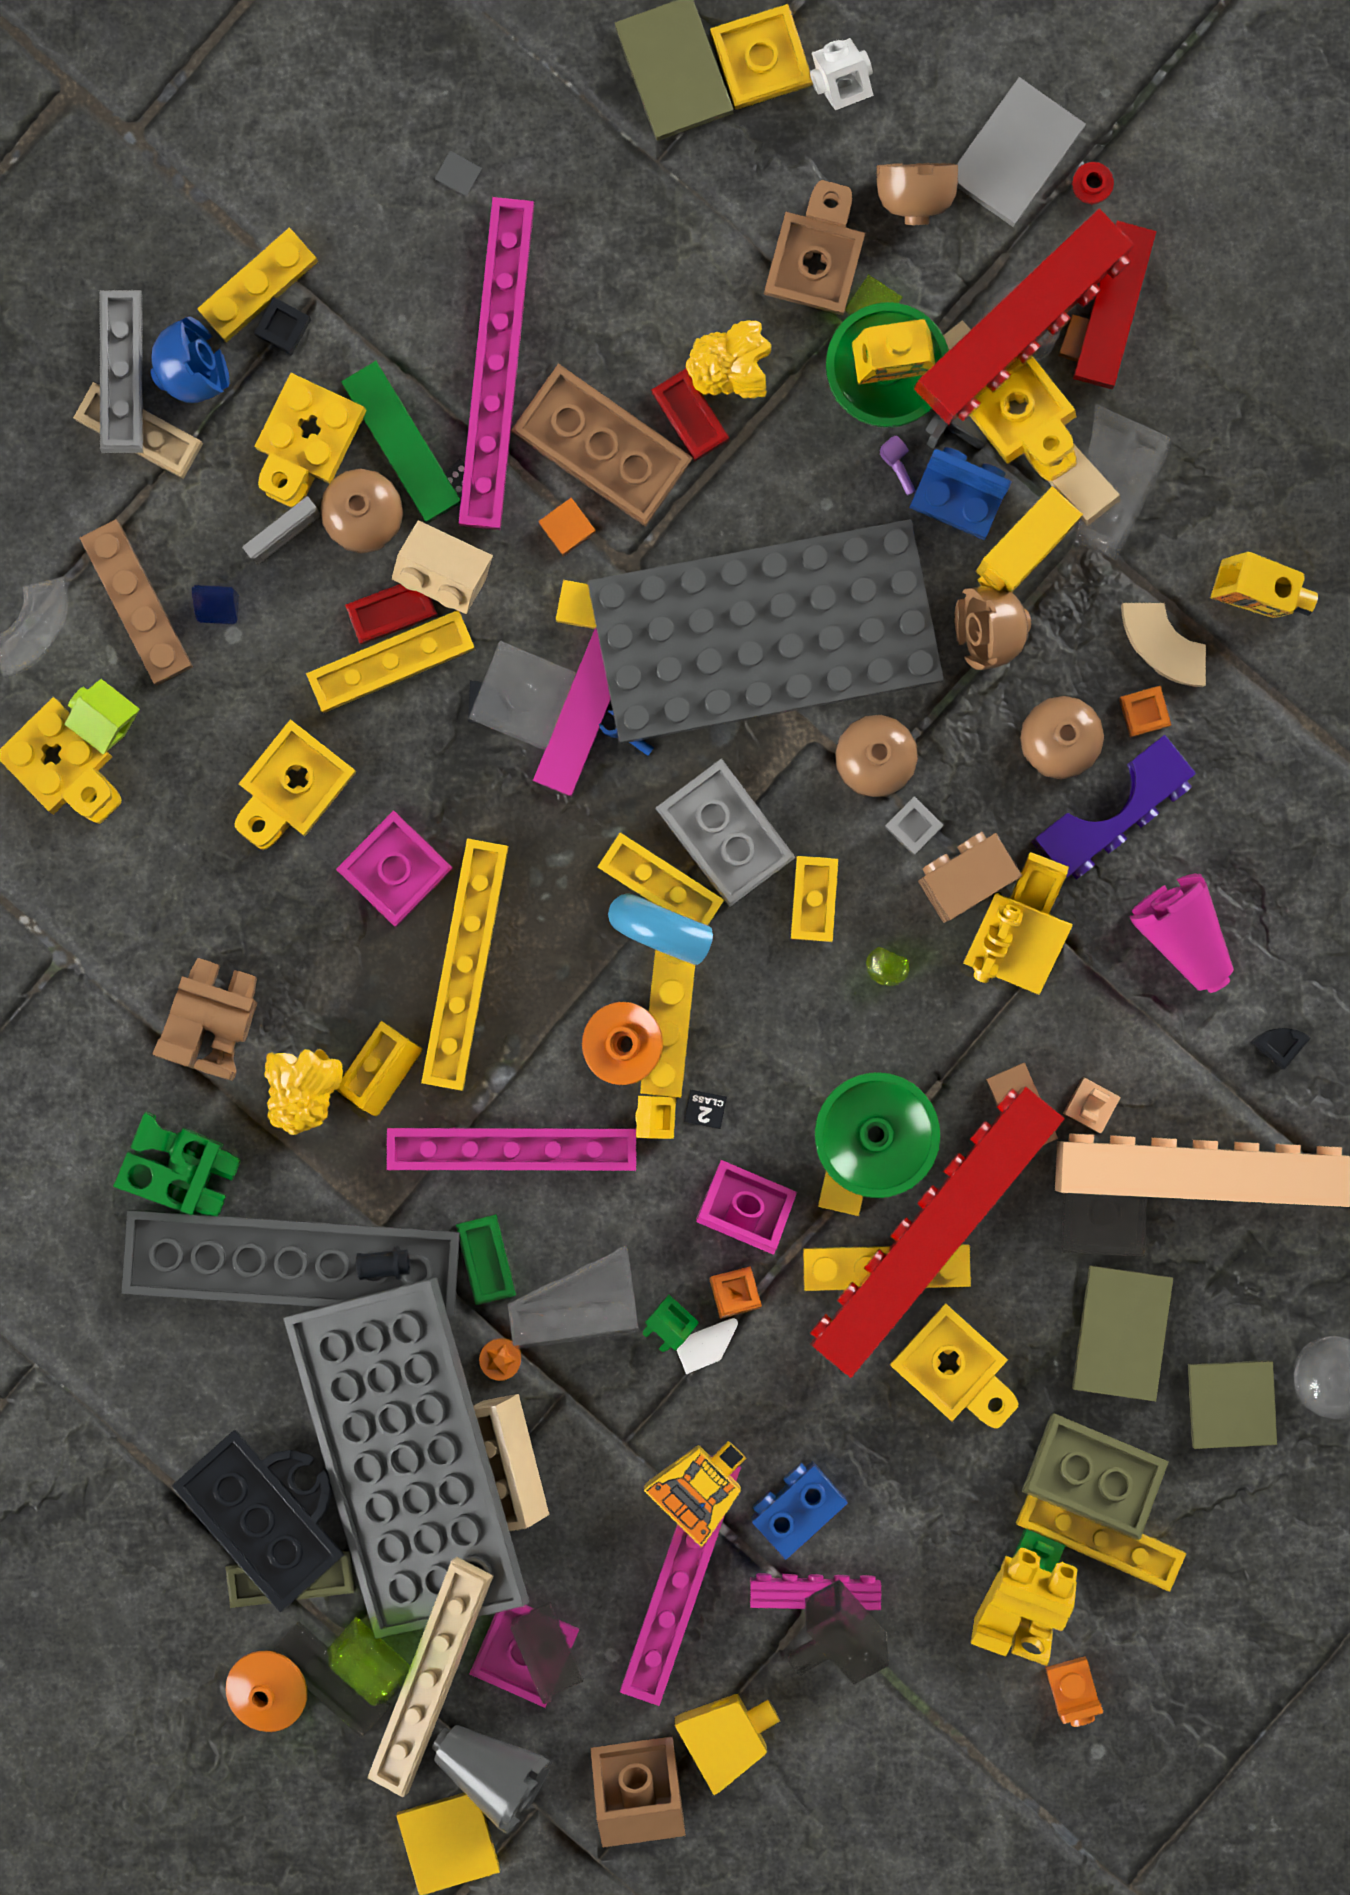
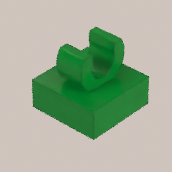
(670, 1323)
(1046, 1548)

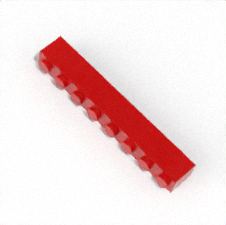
(936, 1231)

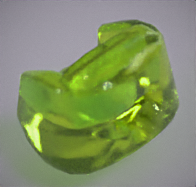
(887, 967)

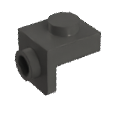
(965, 430)

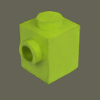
(100, 715)

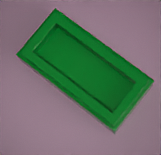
(486, 1259)

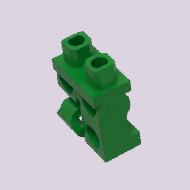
(185, 1177)

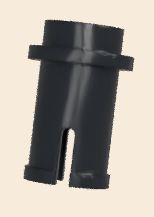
(383, 1264)

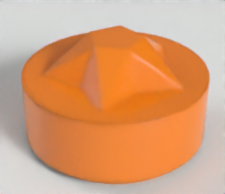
(500, 1359)

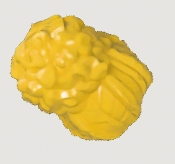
(729, 361)
(301, 1088)

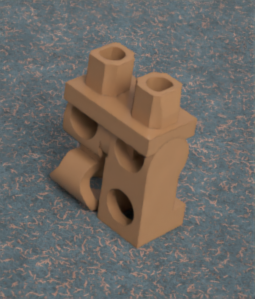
(205, 1008)

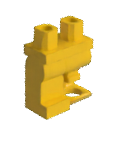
(1025, 1607)

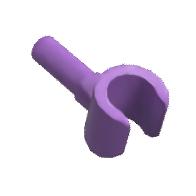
(891, 453)

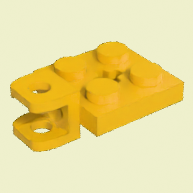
(1035, 432)
(302, 458)
(73, 778)
(276, 801)
(974, 1380)

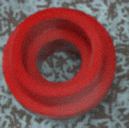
(1088, 194)

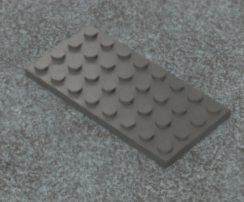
(765, 631)
(403, 1452)

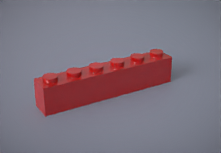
(1024, 317)

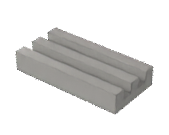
(282, 530)

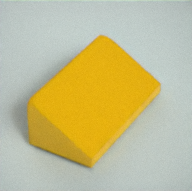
(379, 1069)

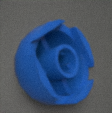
(186, 363)

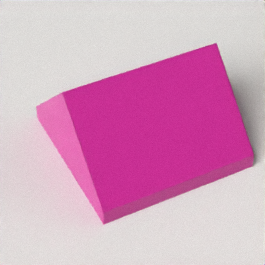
(746, 1207)

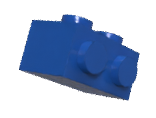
(797, 1508)

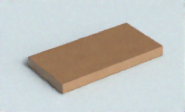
(602, 445)

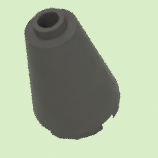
(492, 1773)

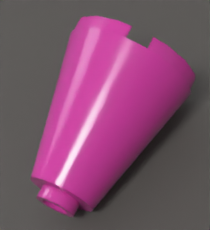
(1186, 931)

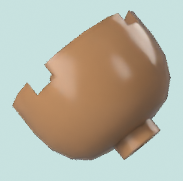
(917, 189)
(361, 510)
(991, 625)
(1062, 737)
(876, 756)

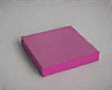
(394, 868)
(501, 1660)

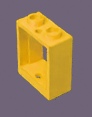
(1028, 542)

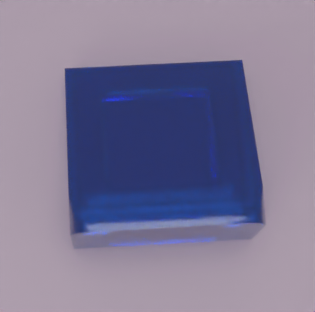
(215, 604)

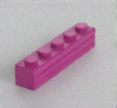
(791, 1591)

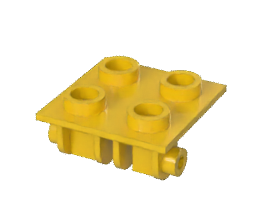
(1016, 944)

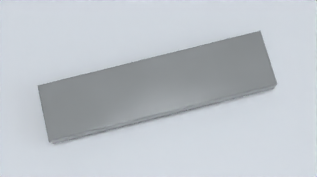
(121, 371)

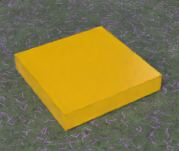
(761, 56)
(447, 1843)

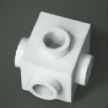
(842, 73)

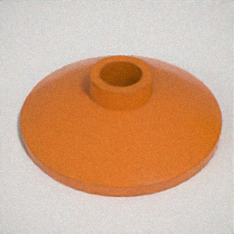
(603, 1043)
(275, 1677)

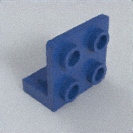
(960, 492)

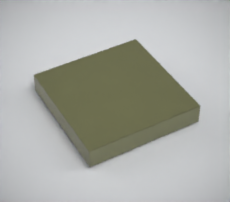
(1232, 1404)

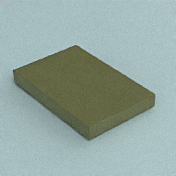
(674, 68)
(1122, 1333)
(1095, 1476)

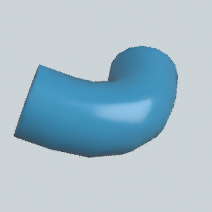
(660, 928)

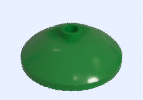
(881, 402)
(907, 1143)

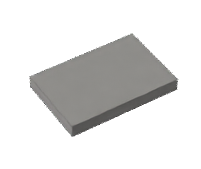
(1017, 151)
(725, 832)

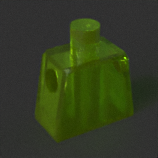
(367, 1663)

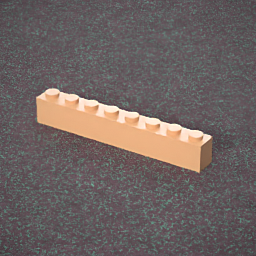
(1203, 1171)

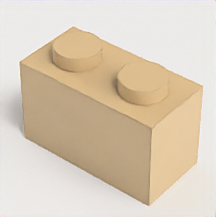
(441, 567)

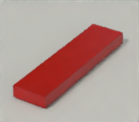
(1114, 313)

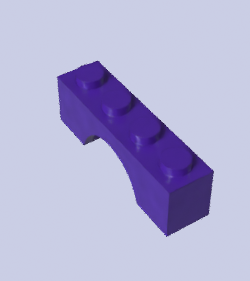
(1153, 775)

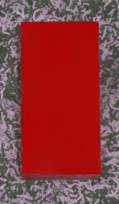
(690, 415)
(389, 612)

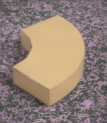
(1162, 646)

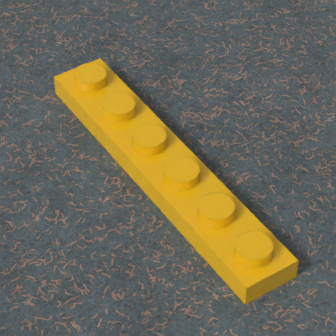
(465, 964)

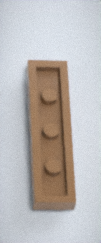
(136, 602)

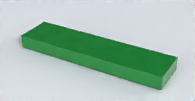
(402, 442)

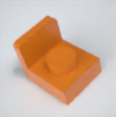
(1074, 1692)

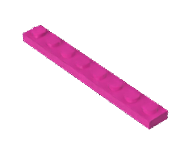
(496, 363)

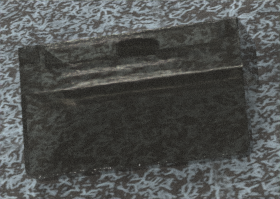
(546, 1651)

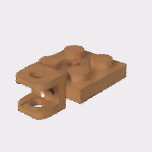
(822, 233)

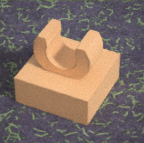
(1091, 1105)

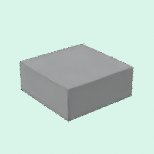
(913, 825)

